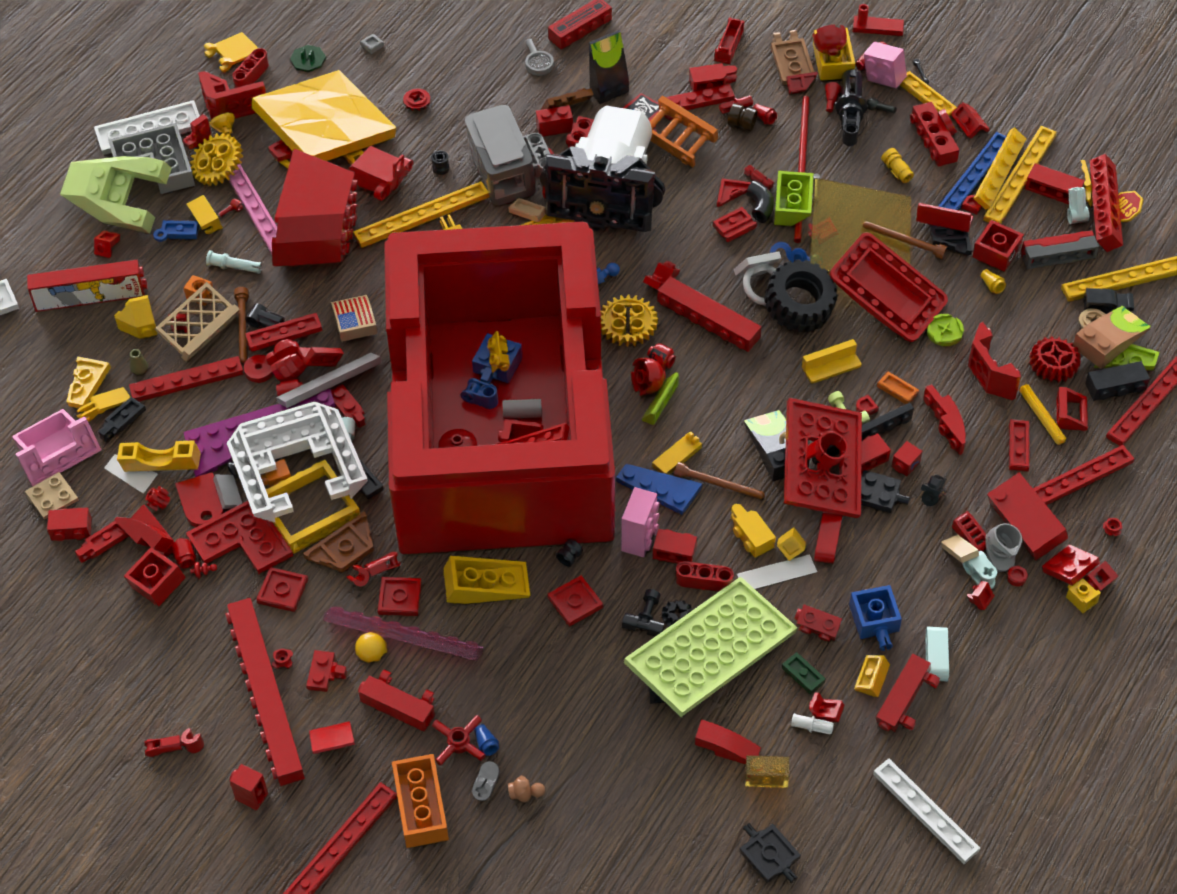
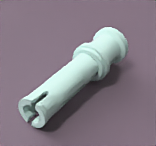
(225, 261)

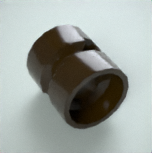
(743, 117)

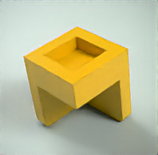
(791, 544)

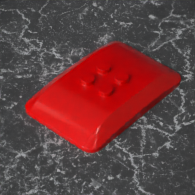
(888, 287)

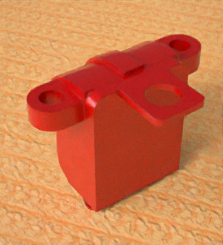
(380, 171)

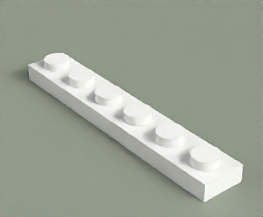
(926, 811)

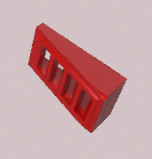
(970, 522)

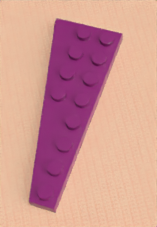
(213, 438)

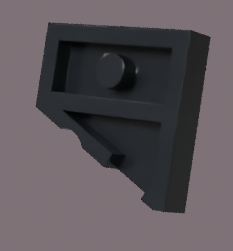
(953, 239)

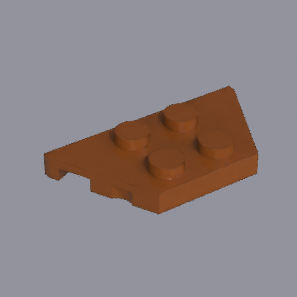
(343, 546)

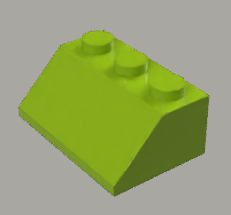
(793, 197)

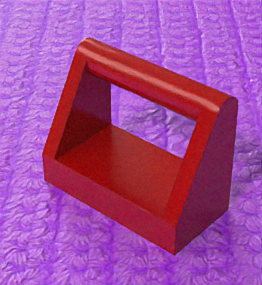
(1062, 419)

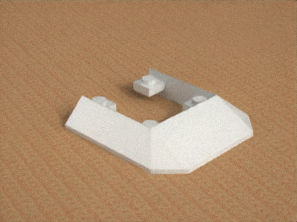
(285, 433)

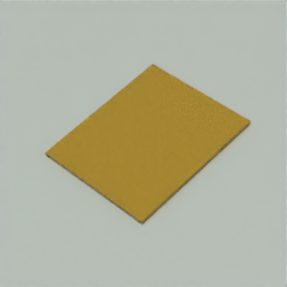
(840, 216)

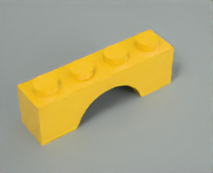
(136, 457)

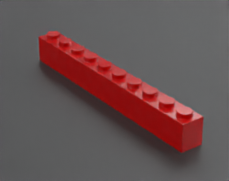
(265, 691)

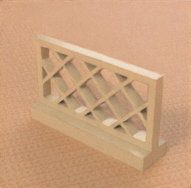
(210, 330)

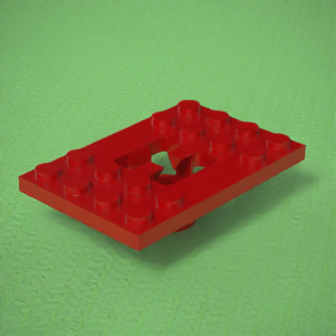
(819, 487)

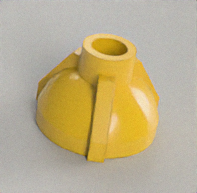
(223, 123)

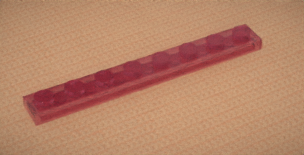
(402, 633)

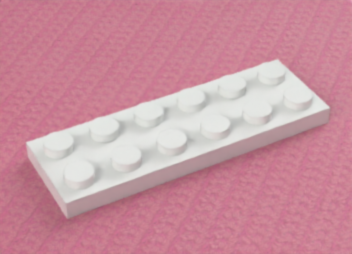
(181, 114)

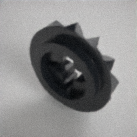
(668, 611)

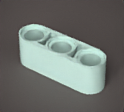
(937, 651)

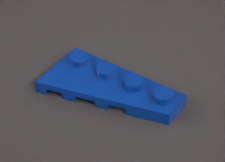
(671, 490)

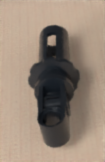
(851, 107)

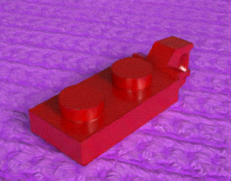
(348, 405)
(101, 541)

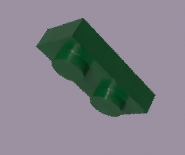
(803, 673)

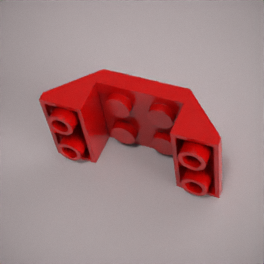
(995, 380)

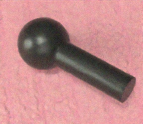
(873, 104)

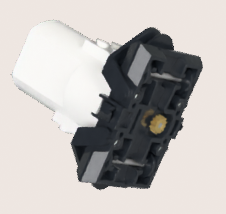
(605, 175)

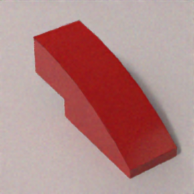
(145, 534)
(725, 742)

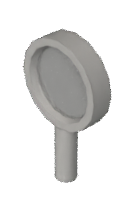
(538, 62)

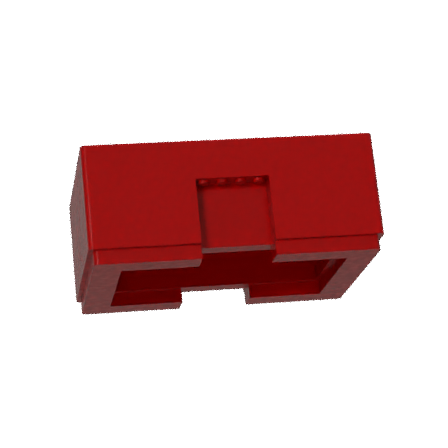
(501, 492)

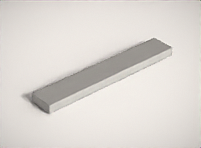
(329, 380)

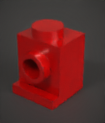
(1104, 573)

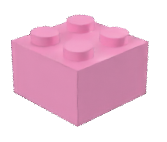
(885, 64)

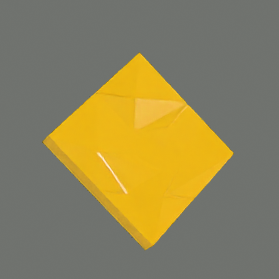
(324, 116)

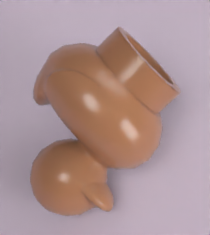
(521, 789)

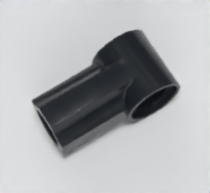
(262, 317)

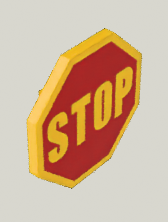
(1130, 205)

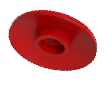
(464, 437)

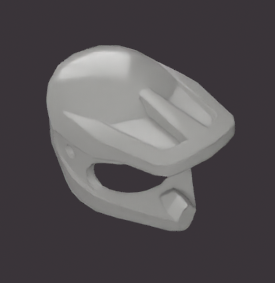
(1003, 545)

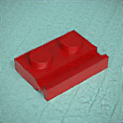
(734, 224)

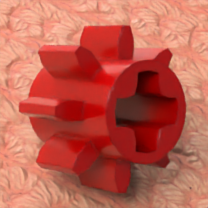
(157, 498)

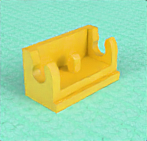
(204, 214)

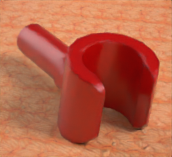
(234, 204)

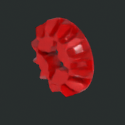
(413, 95)

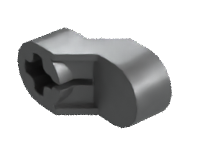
(482, 790)

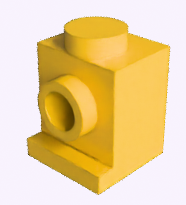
(1082, 595)

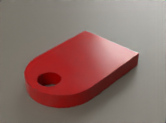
(199, 498)

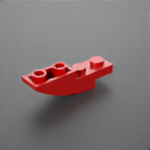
(950, 422)

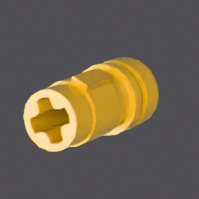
(899, 168)

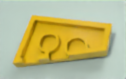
(86, 381)

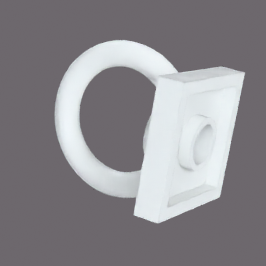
(753, 267)

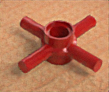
(458, 733)

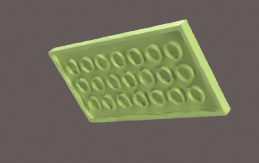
(710, 646)

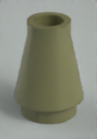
(138, 364)

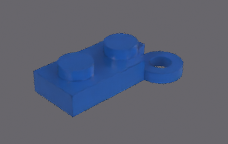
(177, 230)

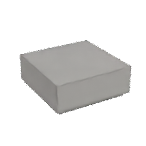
(372, 43)

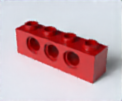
(934, 134)

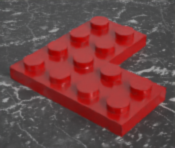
(240, 528)

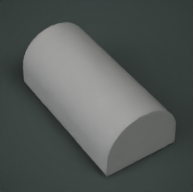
(522, 409)

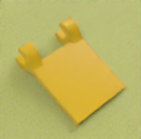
(231, 49)

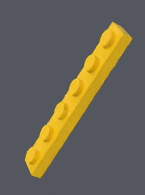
(1000, 168)

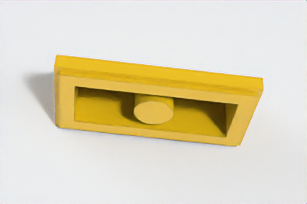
(872, 675)

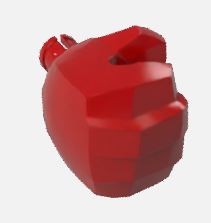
(286, 361)

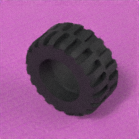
(804, 276)

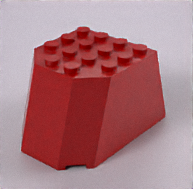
(314, 213)

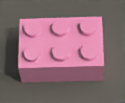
(640, 522)

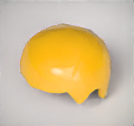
(370, 647)

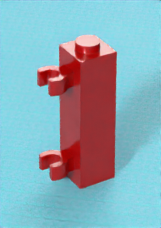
(903, 693)
(397, 703)

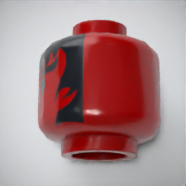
(662, 354)

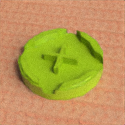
(945, 330)

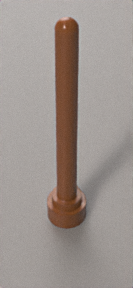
(937, 250)
(241, 295)
(683, 471)

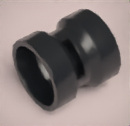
(440, 162)
(569, 553)

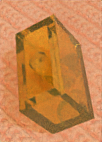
(767, 771)

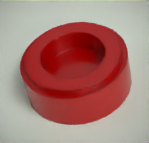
(1017, 576)

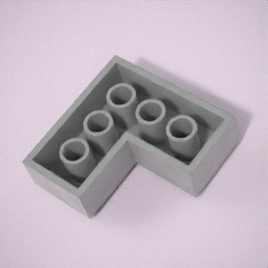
(161, 144)

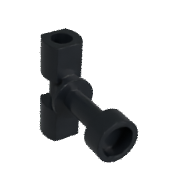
(644, 619)

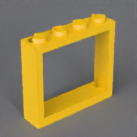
(322, 528)

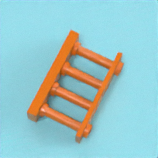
(693, 124)

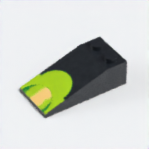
(608, 67)
(765, 434)

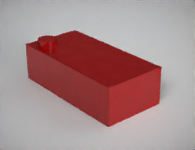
(1024, 509)

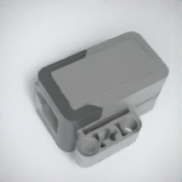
(504, 156)

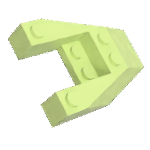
(104, 187)

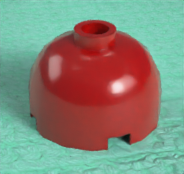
(830, 39)
(647, 376)

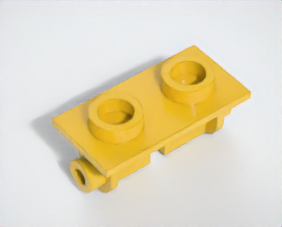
(497, 346)

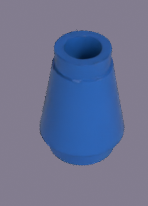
(486, 740)

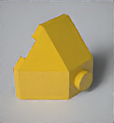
(137, 318)

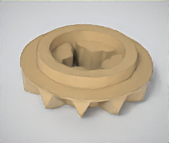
(1089, 315)

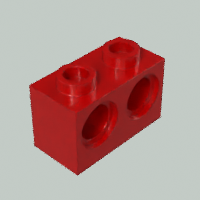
(579, 129)

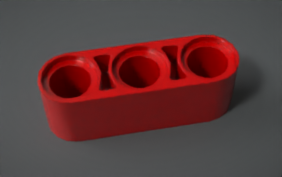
(251, 68)
(828, 538)
(697, 570)

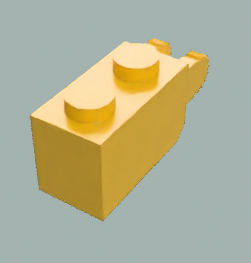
(752, 531)

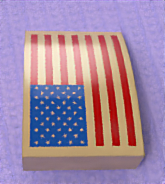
(354, 318)

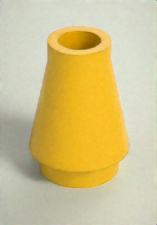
(994, 282)

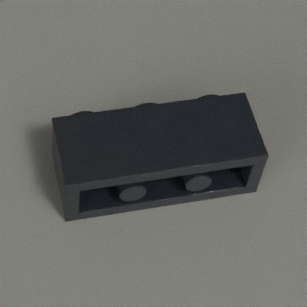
(1117, 381)

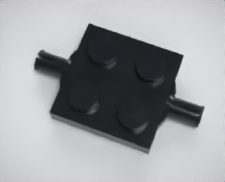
(880, 491)
(769, 853)

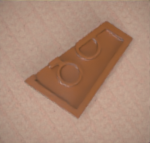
(569, 98)

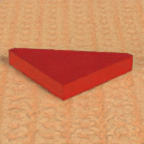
(730, 190)

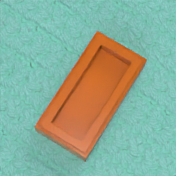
(897, 388)

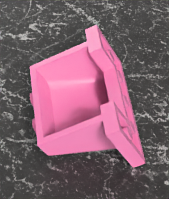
(54, 445)

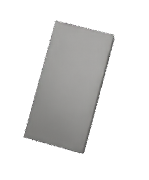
(227, 491)

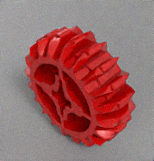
(1055, 359)

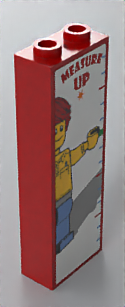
(86, 285)

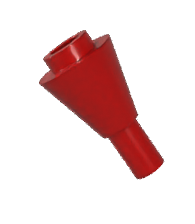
(832, 92)

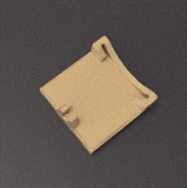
(51, 495)

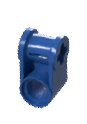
(480, 393)

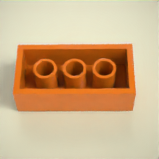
(420, 801)

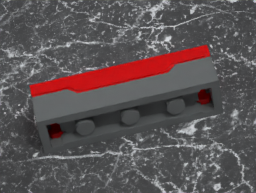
(1059, 249)

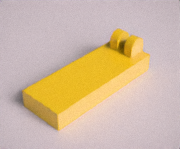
(679, 452)

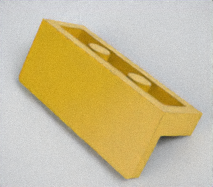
(831, 361)

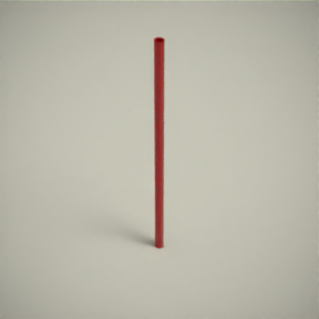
(802, 155)

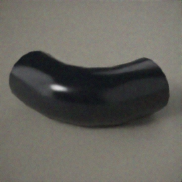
(763, 199)

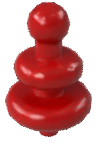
(205, 569)

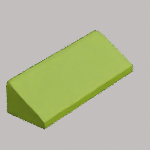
(661, 399)

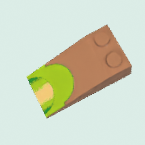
(1109, 336)

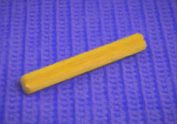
(1042, 414)

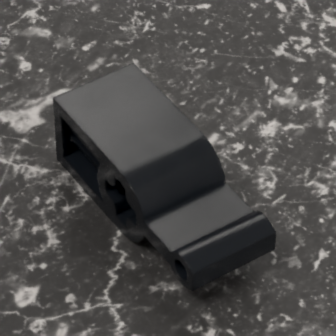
(1107, 300)

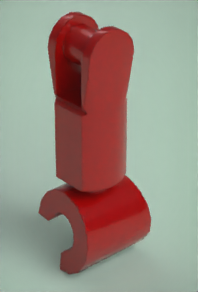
(374, 568)
(191, 743)

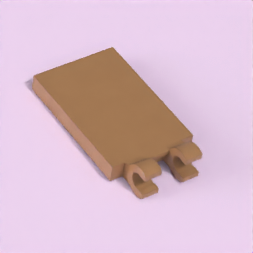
(790, 56)

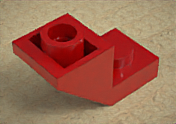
(661, 274)

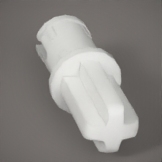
(812, 724)

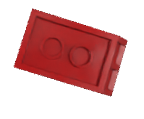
(222, 100)

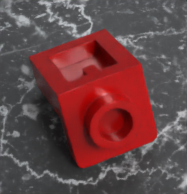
(104, 242)

